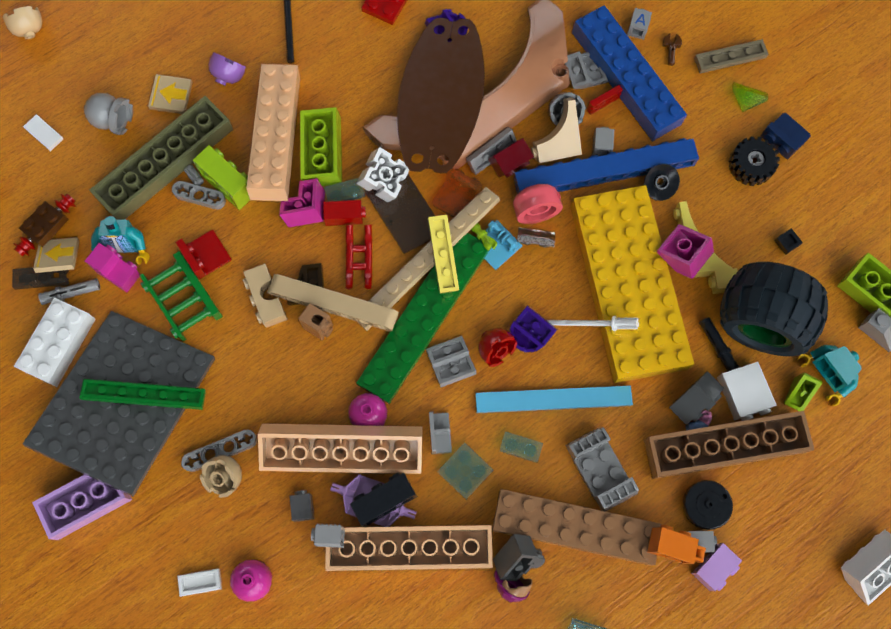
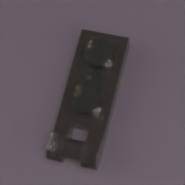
(27, 278)

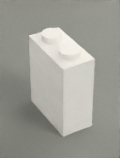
(747, 392)

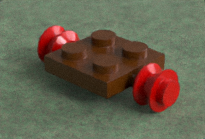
(44, 224)

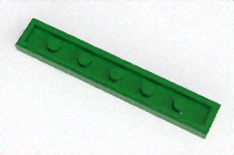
(142, 394)

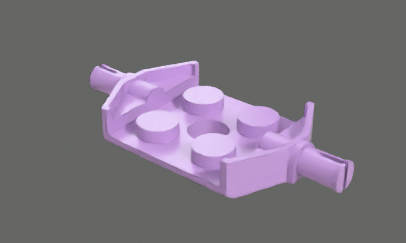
(363, 485)

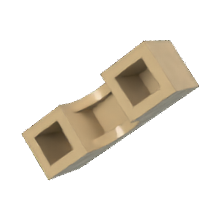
(269, 311)

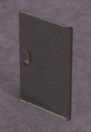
(405, 215)

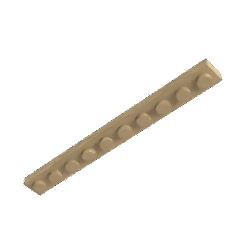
(424, 259)

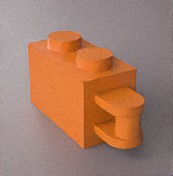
(675, 545)

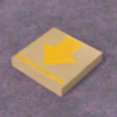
(170, 94)
(56, 255)

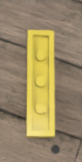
(443, 254)

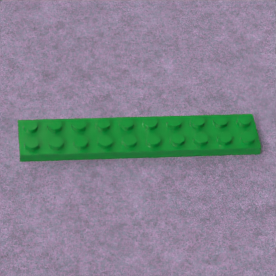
(419, 324)

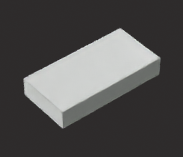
(43, 132)
(199, 582)

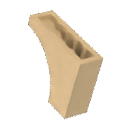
(563, 140)

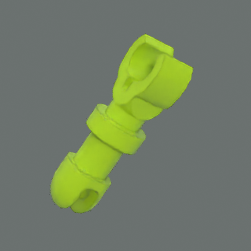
(487, 241)

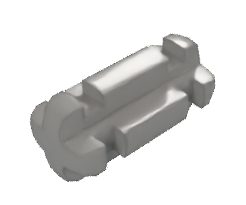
(193, 175)

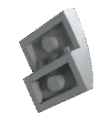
(584, 72)
(451, 361)

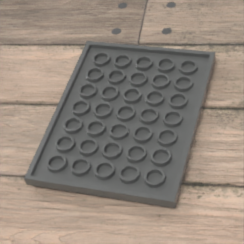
(117, 439)

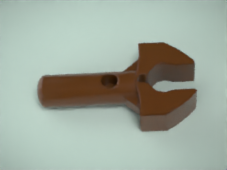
(671, 47)

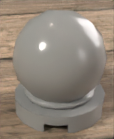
(108, 112)

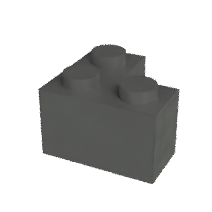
(699, 396)

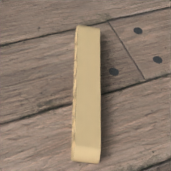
(333, 302)

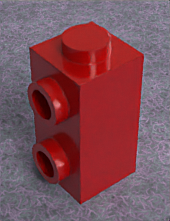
(344, 212)

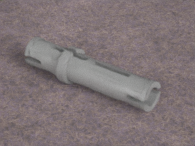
(69, 291)

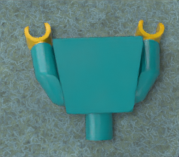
(837, 367)

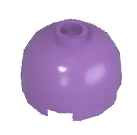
(225, 70)

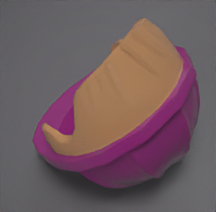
(513, 590)

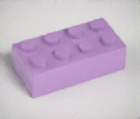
(77, 505)

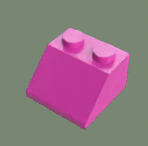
(686, 250)

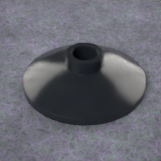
(668, 185)

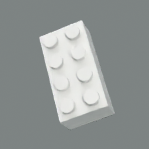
(55, 342)

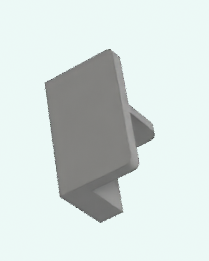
(440, 433)

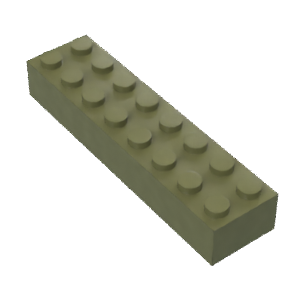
(161, 159)

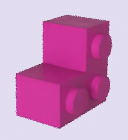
(306, 207)
(111, 267)

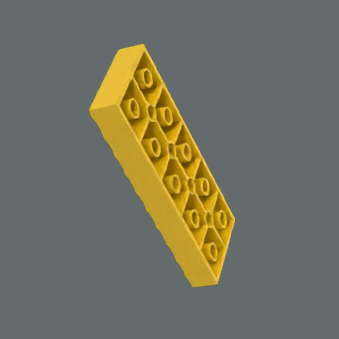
(631, 281)

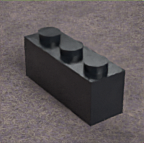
(383, 499)

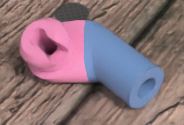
(702, 422)

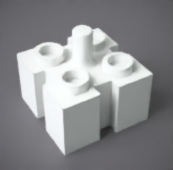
(383, 175)

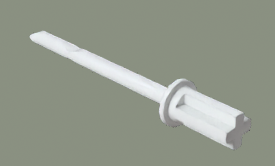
(615, 323)

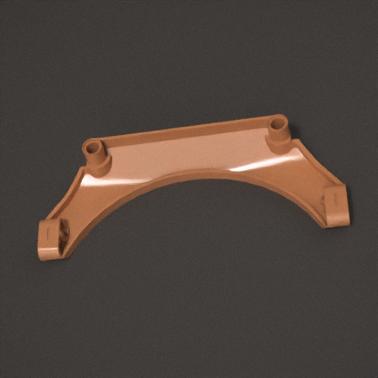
(528, 87)

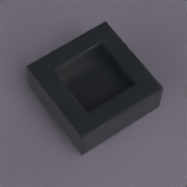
(788, 241)

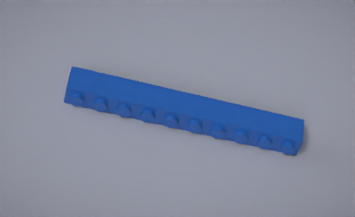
(609, 167)

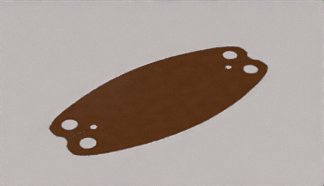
(440, 95)

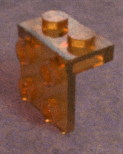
(456, 192)

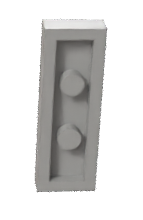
(479, 159)

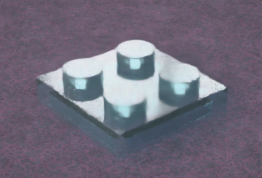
(465, 471)

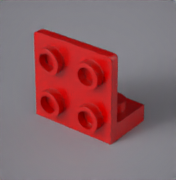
(204, 254)

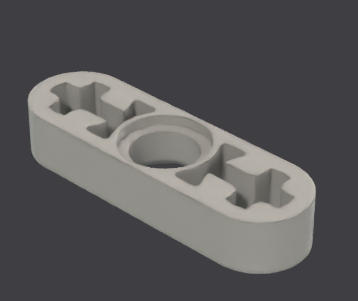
(192, 188)

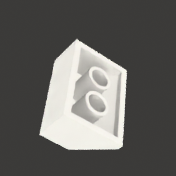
(870, 568)

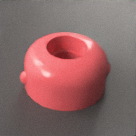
(537, 203)

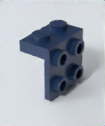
(785, 135)

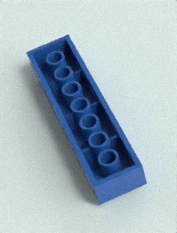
(625, 66)

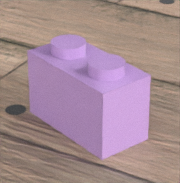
(717, 568)

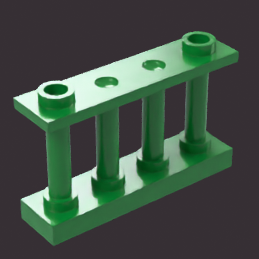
(189, 280)

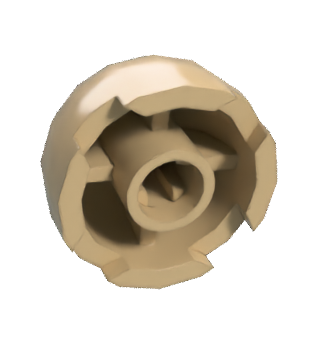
(24, 22)
(221, 475)

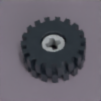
(743, 165)

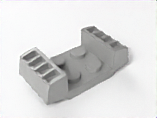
(601, 469)

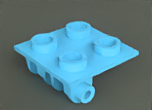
(506, 244)

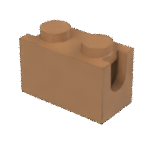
(316, 322)

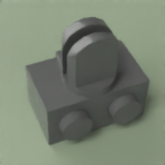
(517, 558)

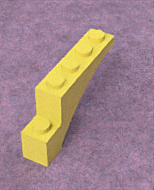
(717, 269)

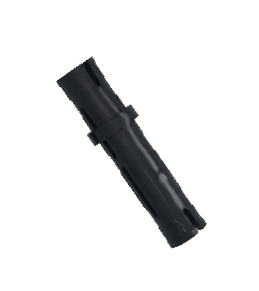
(720, 347)

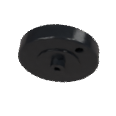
(707, 505)

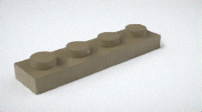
(731, 56)

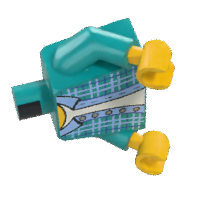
(120, 236)

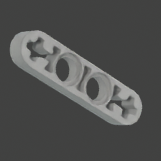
(218, 447)

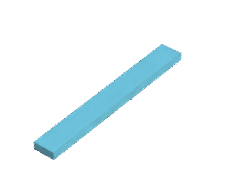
(553, 399)

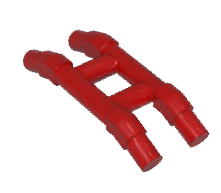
(350, 248)

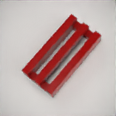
(604, 99)

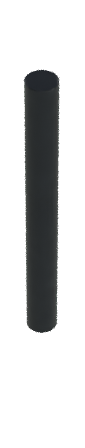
(289, 32)

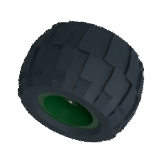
(774, 308)

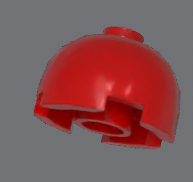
(496, 345)

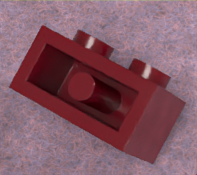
(510, 158)

